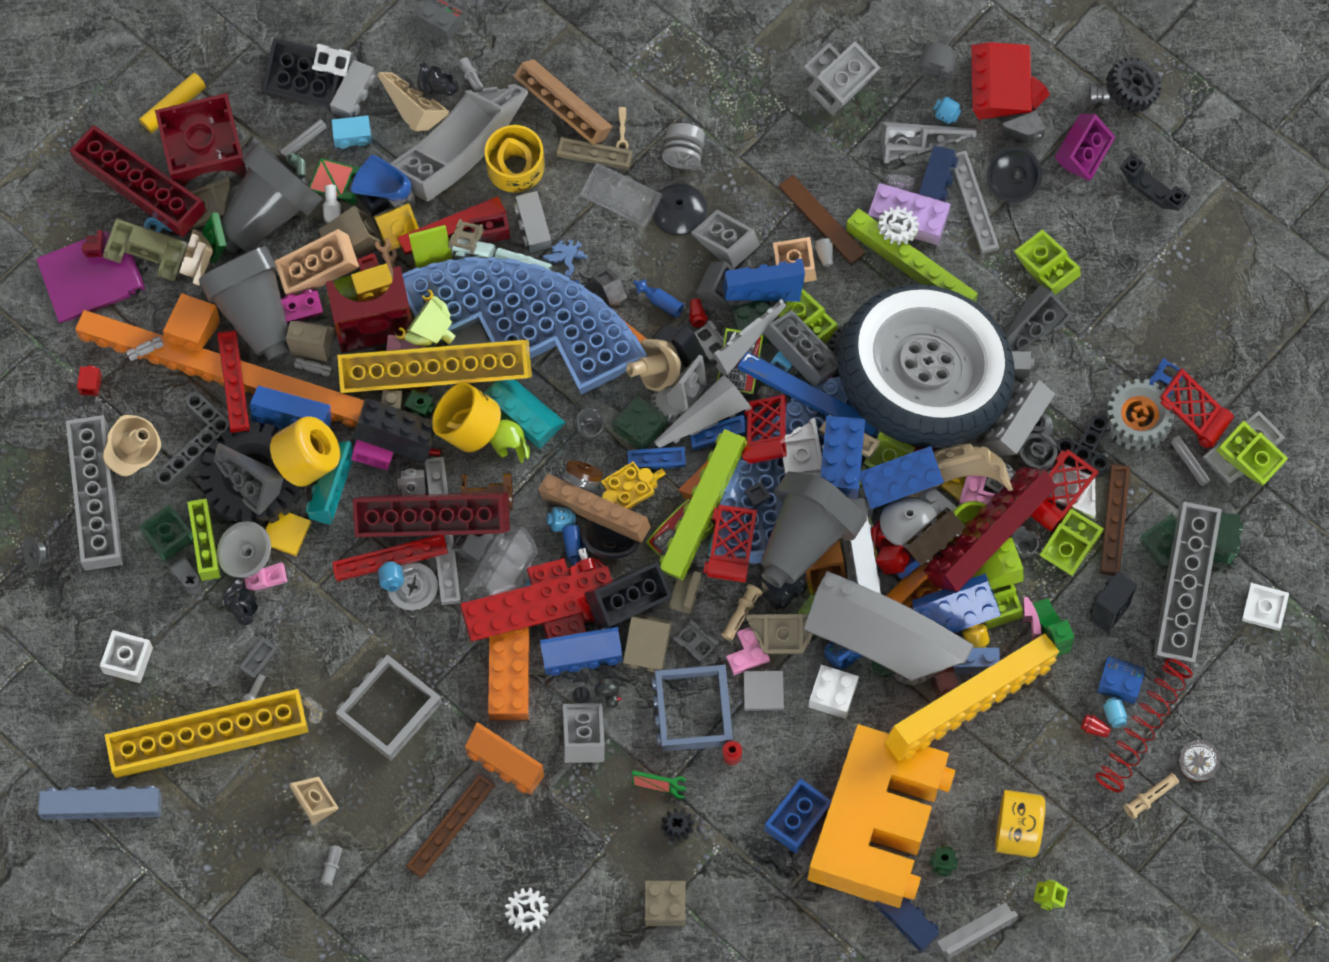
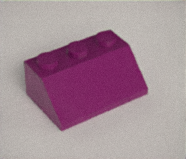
(1085, 146)

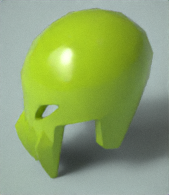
(510, 436)

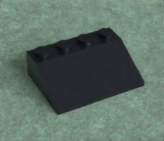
(292, 76)

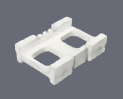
(330, 66)

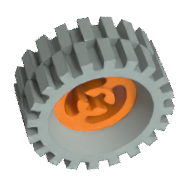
(1143, 400)

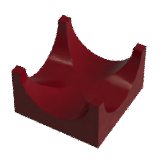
(200, 138)
(370, 322)

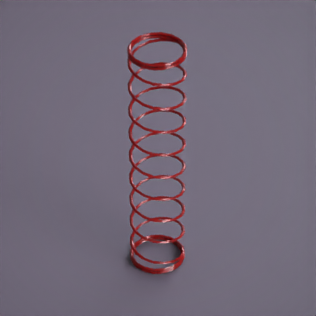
(1178, 674)

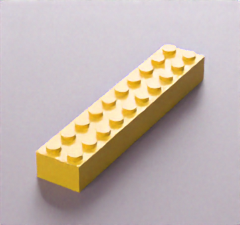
(434, 366)
(971, 697)
(206, 733)

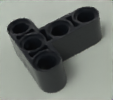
(684, 342)
(1086, 449)

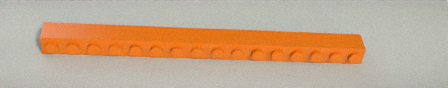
(207, 365)

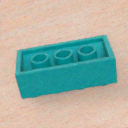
(526, 410)
(330, 488)

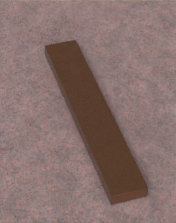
(822, 219)
(1115, 519)
(450, 826)

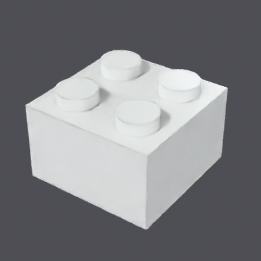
(126, 656)
(833, 691)

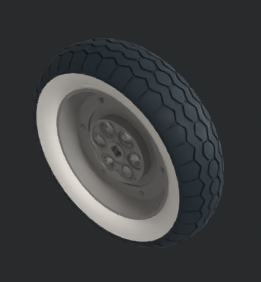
(965, 353)

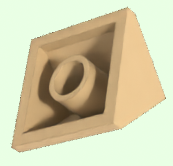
(314, 799)

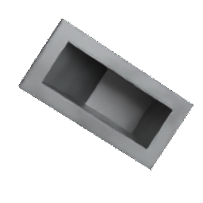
(1025, 128)
(610, 287)

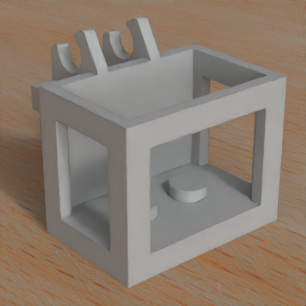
(840, 74)

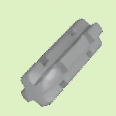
(144, 348)
(312, 366)

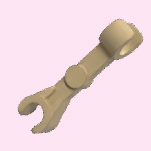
(622, 117)

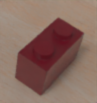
(494, 226)

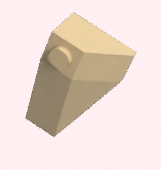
(413, 107)

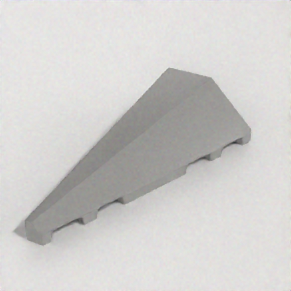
(906, 139)
(736, 348)
(715, 404)

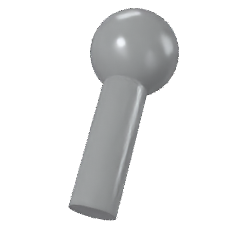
(255, 688)

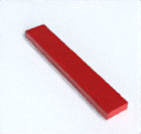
(484, 209)
(233, 381)
(400, 554)

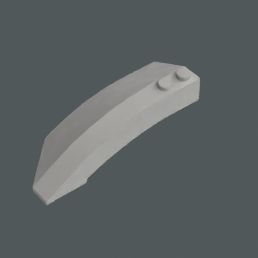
(459, 140)
(883, 629)

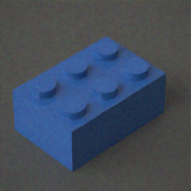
(798, 816)

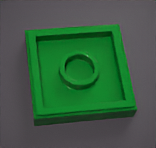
(214, 234)

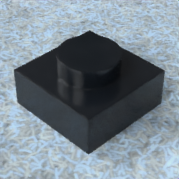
(757, 494)

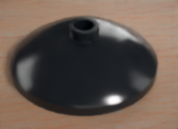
(1002, 174)
(682, 218)
(606, 542)

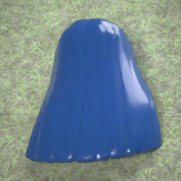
(381, 180)

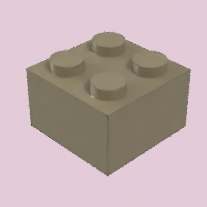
(665, 903)

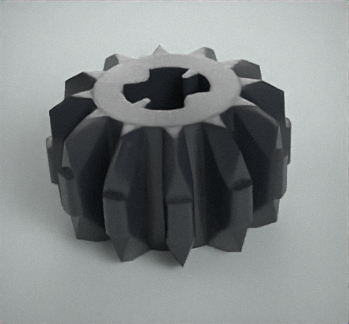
(686, 825)

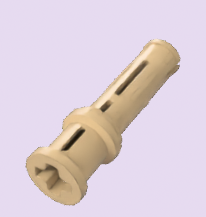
(746, 604)
(1142, 799)

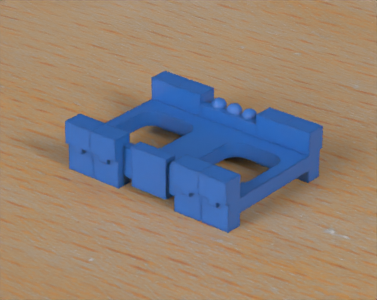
(1160, 376)

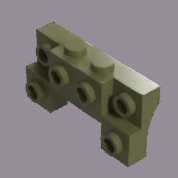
(146, 245)

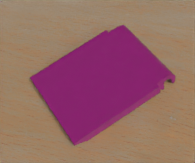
(86, 283)

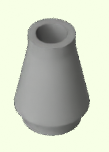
(825, 252)

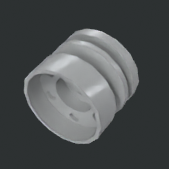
(683, 146)

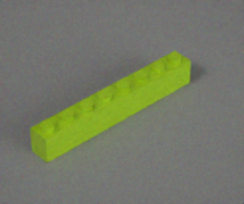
(905, 256)
(700, 510)

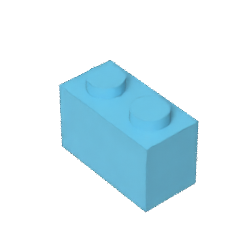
(351, 131)

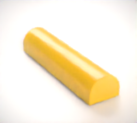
(181, 94)

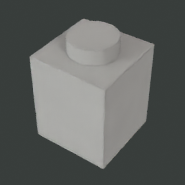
(1023, 363)

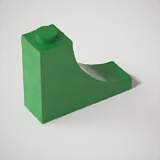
(1056, 629)

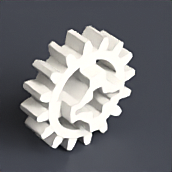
(898, 225)
(522, 917)

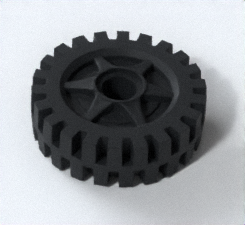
(1133, 84)

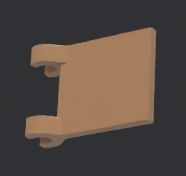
(391, 261)

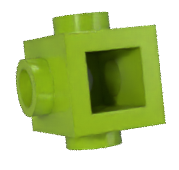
(1050, 894)

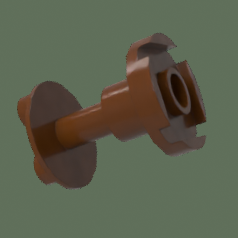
(506, 486)

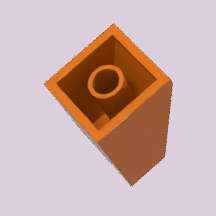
(191, 323)

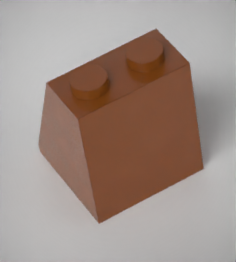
(830, 561)

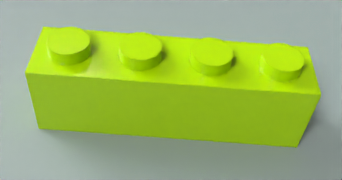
(204, 539)

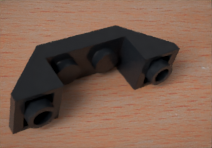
(1150, 187)

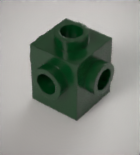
(420, 404)
(940, 867)

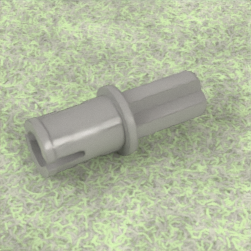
(470, 74)
(331, 865)

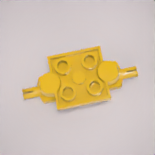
(630, 485)

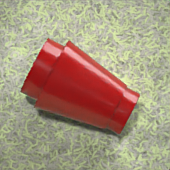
(697, 313)
(1095, 726)

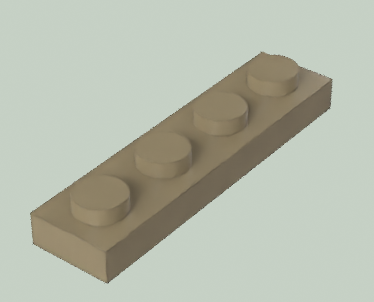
(594, 153)

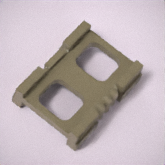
(472, 237)

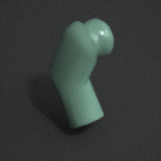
(298, 163)

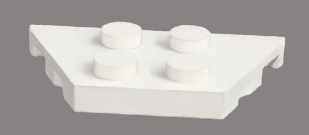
(803, 450)
(1086, 502)

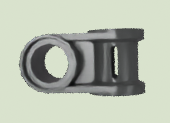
(185, 574)

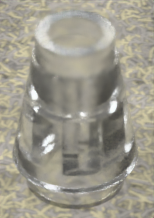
(902, 182)

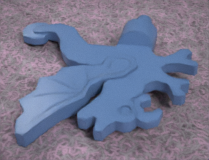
(567, 253)

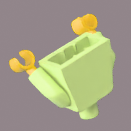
(429, 324)

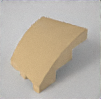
(196, 257)

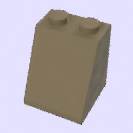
(359, 227)
(310, 340)
(647, 642)

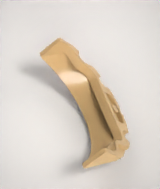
(969, 461)

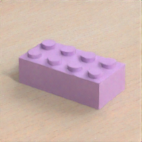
(930, 212)

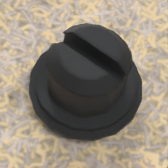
(581, 695)

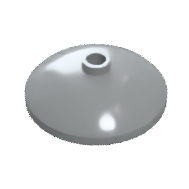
(899, 526)
(237, 544)

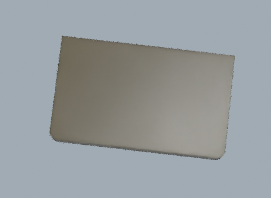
(685, 593)

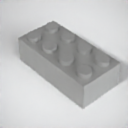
(1018, 418)

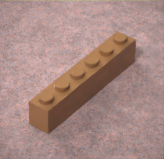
(563, 101)
(594, 508)

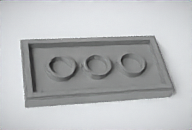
(1222, 467)

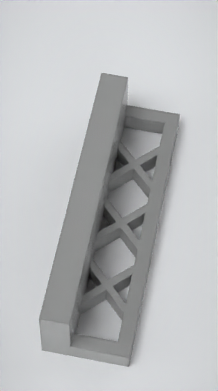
(976, 931)

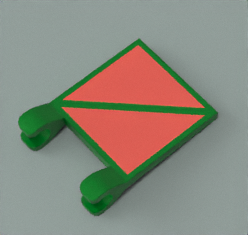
(337, 174)
(658, 783)

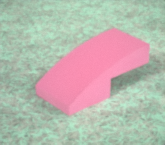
(267, 577)
(1030, 615)

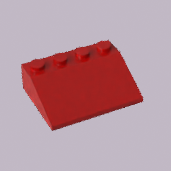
(1001, 79)

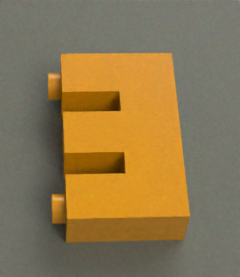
(867, 812)

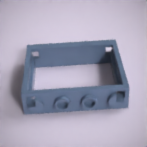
(695, 742)

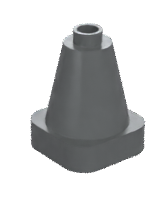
(264, 201)
(250, 300)
(807, 526)

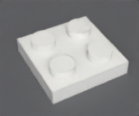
(1265, 606)

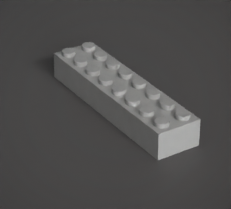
(93, 494)
(1187, 582)

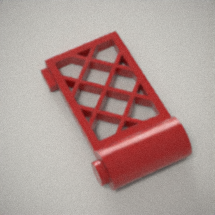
(1213, 425)
(766, 447)
(1047, 513)
(730, 567)

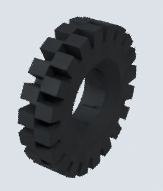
(220, 489)

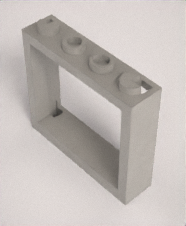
(412, 726)

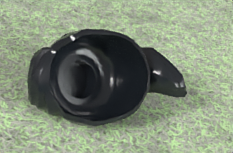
(435, 80)
(240, 602)

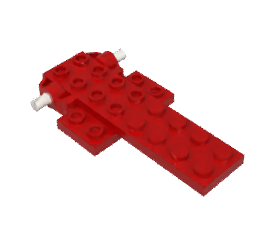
(551, 600)

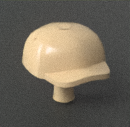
(661, 366)
(130, 445)

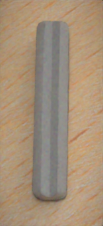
(303, 138)
(1190, 460)

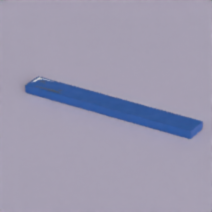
(799, 389)

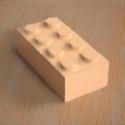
(317, 263)

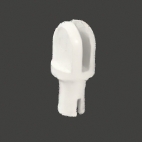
(331, 207)

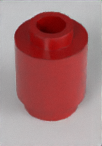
(732, 758)

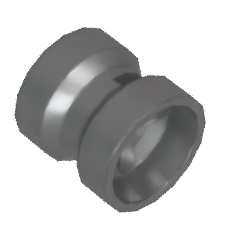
(1098, 94)

